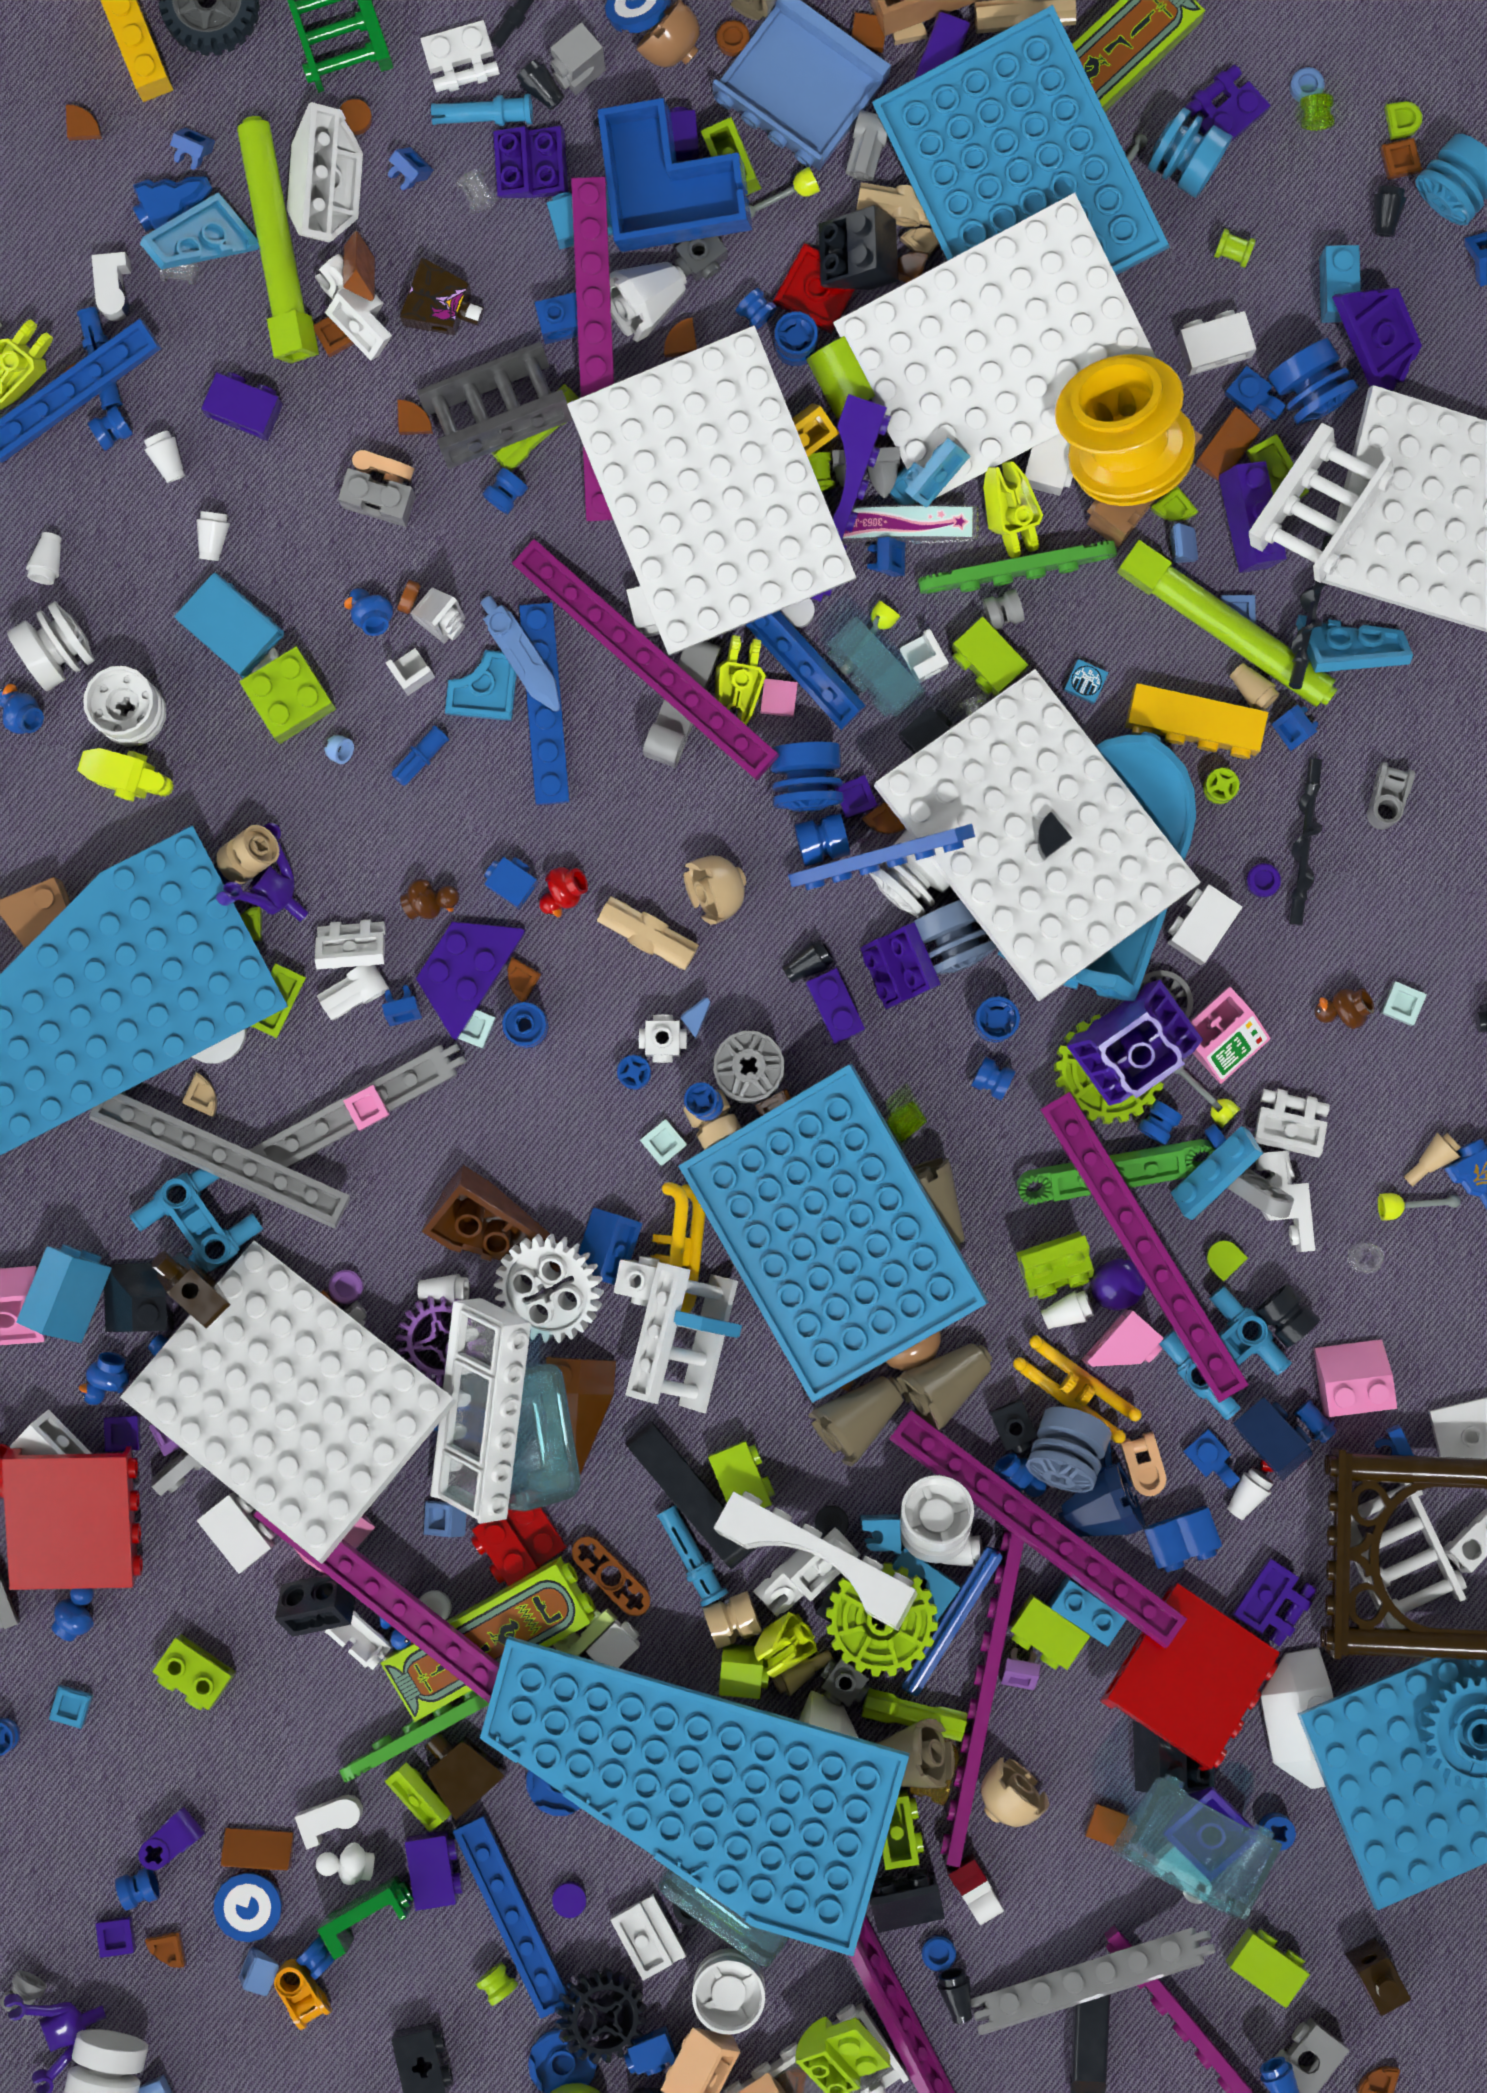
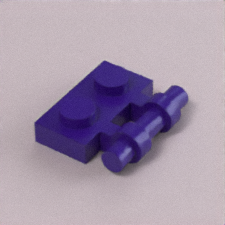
(1237, 112)
(1266, 1596)

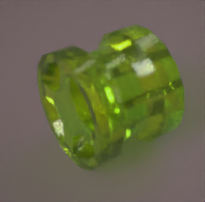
(1317, 112)

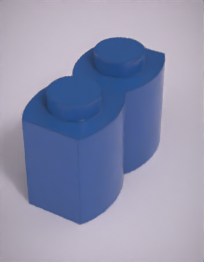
(1182, 1538)

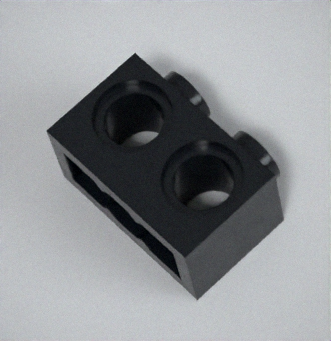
(314, 1605)

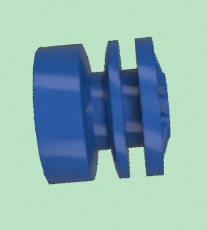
(1313, 382)
(806, 776)

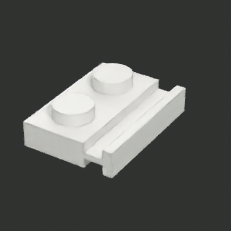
(648, 1937)

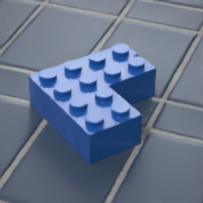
(656, 197)

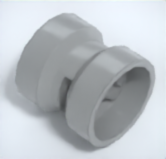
(1008, 604)
(28, 1987)

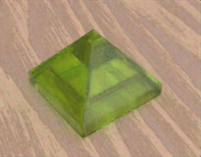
(906, 1120)

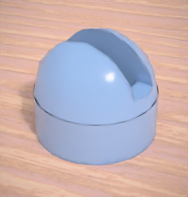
(345, 751)

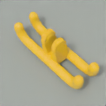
(683, 1250)
(1077, 1386)

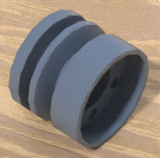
(954, 938)
(1069, 1449)

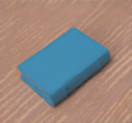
(229, 625)

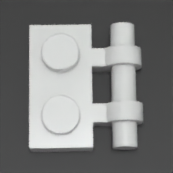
(457, 48)
(350, 944)
(1288, 1130)

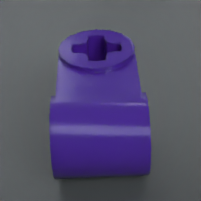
(173, 1837)

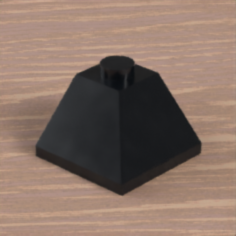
(136, 1300)

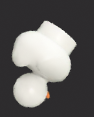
(352, 1866)

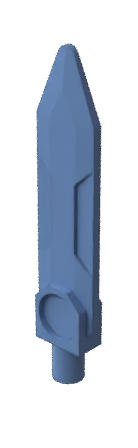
(521, 653)

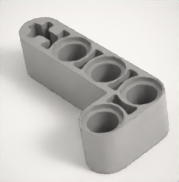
(671, 729)

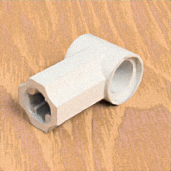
(360, 986)

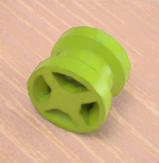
(1226, 782)
(496, 1983)

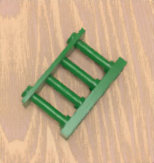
(364, 20)

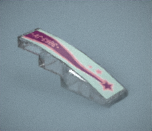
(915, 523)

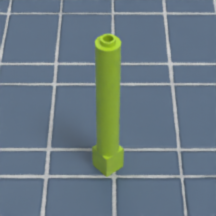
(289, 327)
(1155, 575)

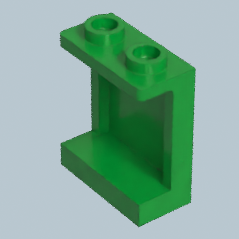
(335, 1925)

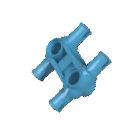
(196, 1219)
(1235, 1343)

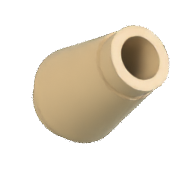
(1254, 687)

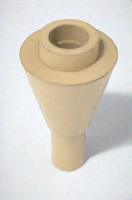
(1438, 1154)
(795, 1677)

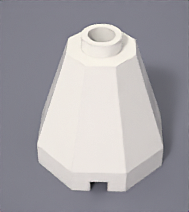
(644, 296)

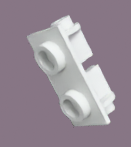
(368, 1645)

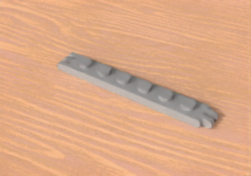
(335, 1120)
(1092, 1979)

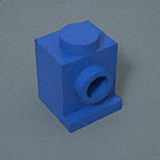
(651, 2052)

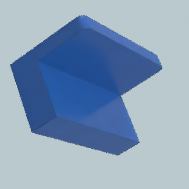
(608, 1241)

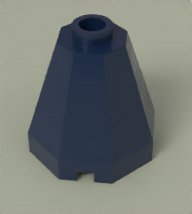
(1106, 1508)

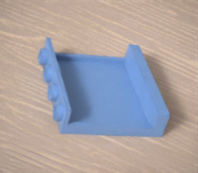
(802, 81)

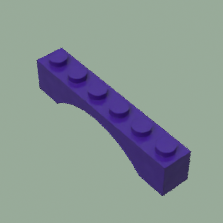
(859, 430)

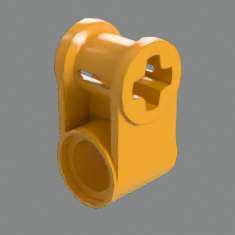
(303, 2000)

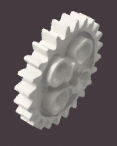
(533, 1261)

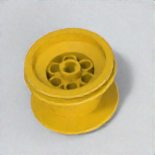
(1126, 429)

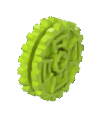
(1075, 1080)
(880, 1647)

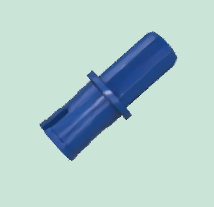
(419, 756)

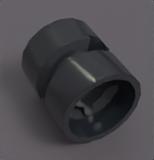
(1290, 1318)

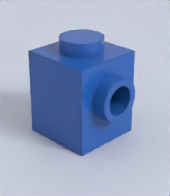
(510, 881)

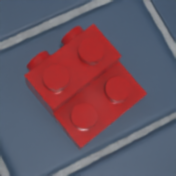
(518, 1543)

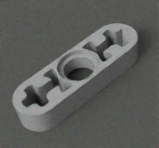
(1262, 1194)

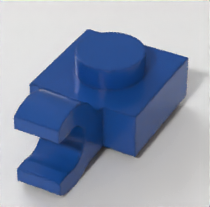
(1252, 391)
(1209, 1456)

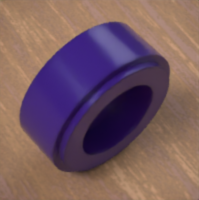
(1263, 880)
(569, 1899)

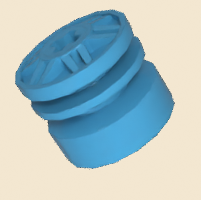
(1189, 152)
(1457, 180)

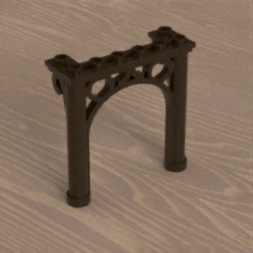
(1365, 1639)

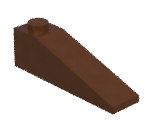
(480, 1219)
(589, 1394)

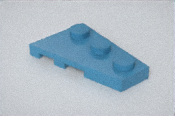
(200, 235)
(1350, 648)

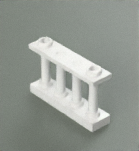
(1305, 475)
(658, 1334)
(1453, 1580)

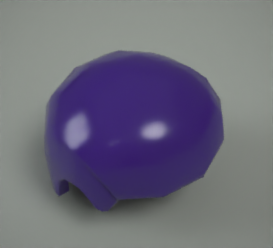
(1117, 1285)

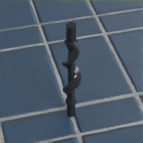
(1309, 602)
(1301, 846)

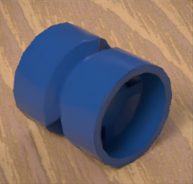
(795, 338)
(822, 839)
(996, 1019)
(525, 1025)

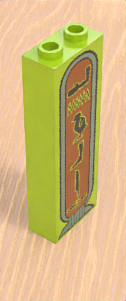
(1132, 41)
(533, 1609)

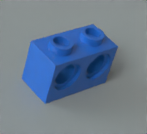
(558, 317)

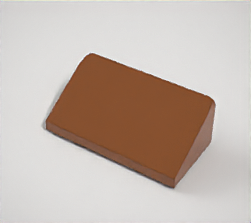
(359, 268)
(1228, 444)
(257, 1849)

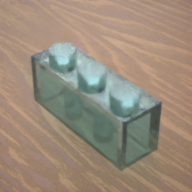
(874, 668)

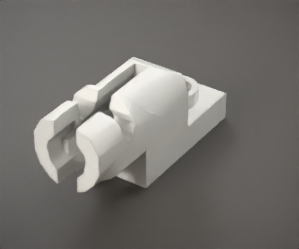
(352, 312)
(1281, 1175)
(799, 1576)

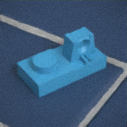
(928, 482)

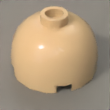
(715, 886)
(1011, 1794)

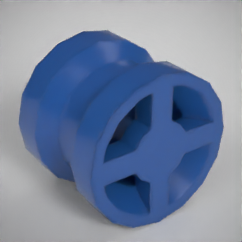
(756, 308)
(632, 1067)
(1274, 1822)
(315, 1958)

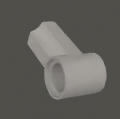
(867, 147)

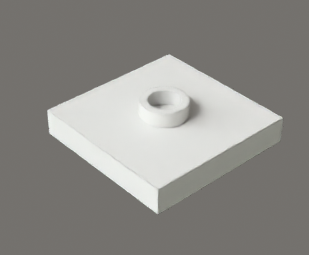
(1461, 1429)

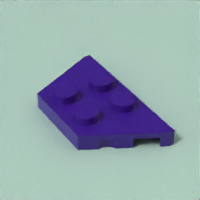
(1379, 334)
(465, 970)

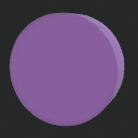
(346, 1286)

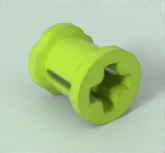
(1234, 248)
(821, 469)

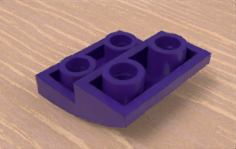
(530, 162)
(900, 966)

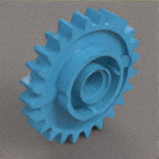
(1452, 1732)

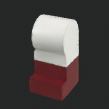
(975, 1889)

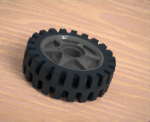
(212, 27)

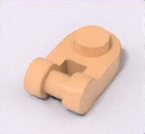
(392, 469)
(1147, 1476)

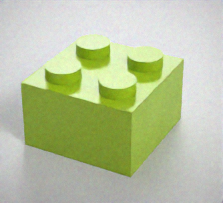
(287, 695)

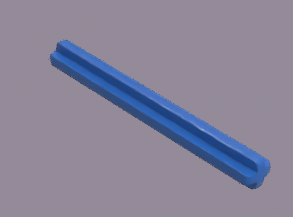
(953, 1620)

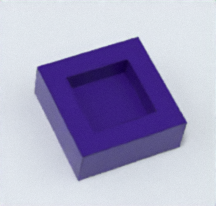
(857, 797)
(122, 1432)
(115, 1937)

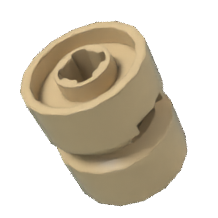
(247, 854)
(714, 1131)
(732, 1619)

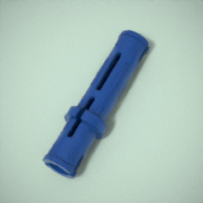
(90, 322)

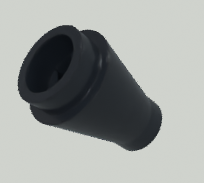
(539, 83)
(1388, 209)
(809, 961)
(955, 1991)

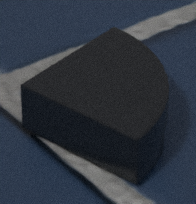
(1051, 836)

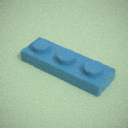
(1216, 1173)

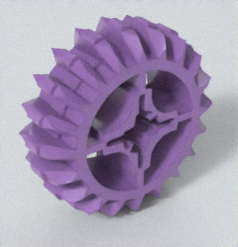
(415, 1347)

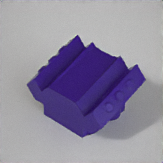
(1135, 1044)

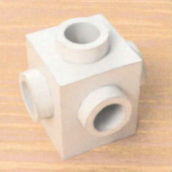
(662, 1052)
(636, 1279)

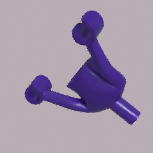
(268, 888)
(59, 2028)

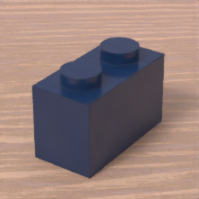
(1273, 1438)

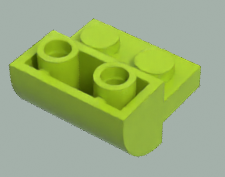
(839, 374)
(1056, 1265)
(839, 2054)

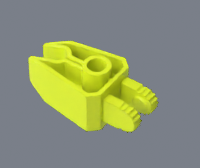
(20, 364)
(1011, 507)
(740, 683)
(125, 774)
(785, 1644)

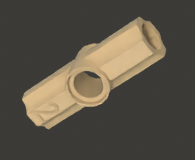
(1003, 14)
(897, 202)
(647, 933)

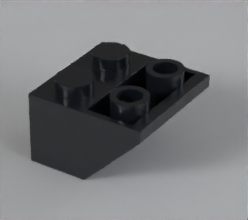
(858, 250)
(1157, 1758)
(906, 1900)

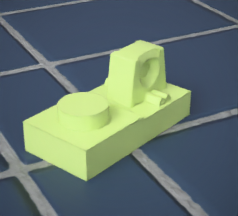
(577, 1644)

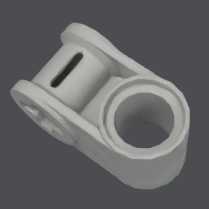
(1389, 789)

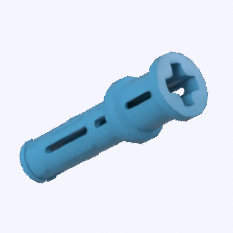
(499, 110)
(699, 1571)

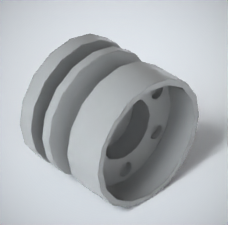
(750, 1087)

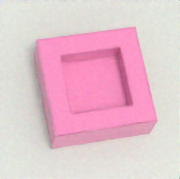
(779, 697)
(366, 1107)

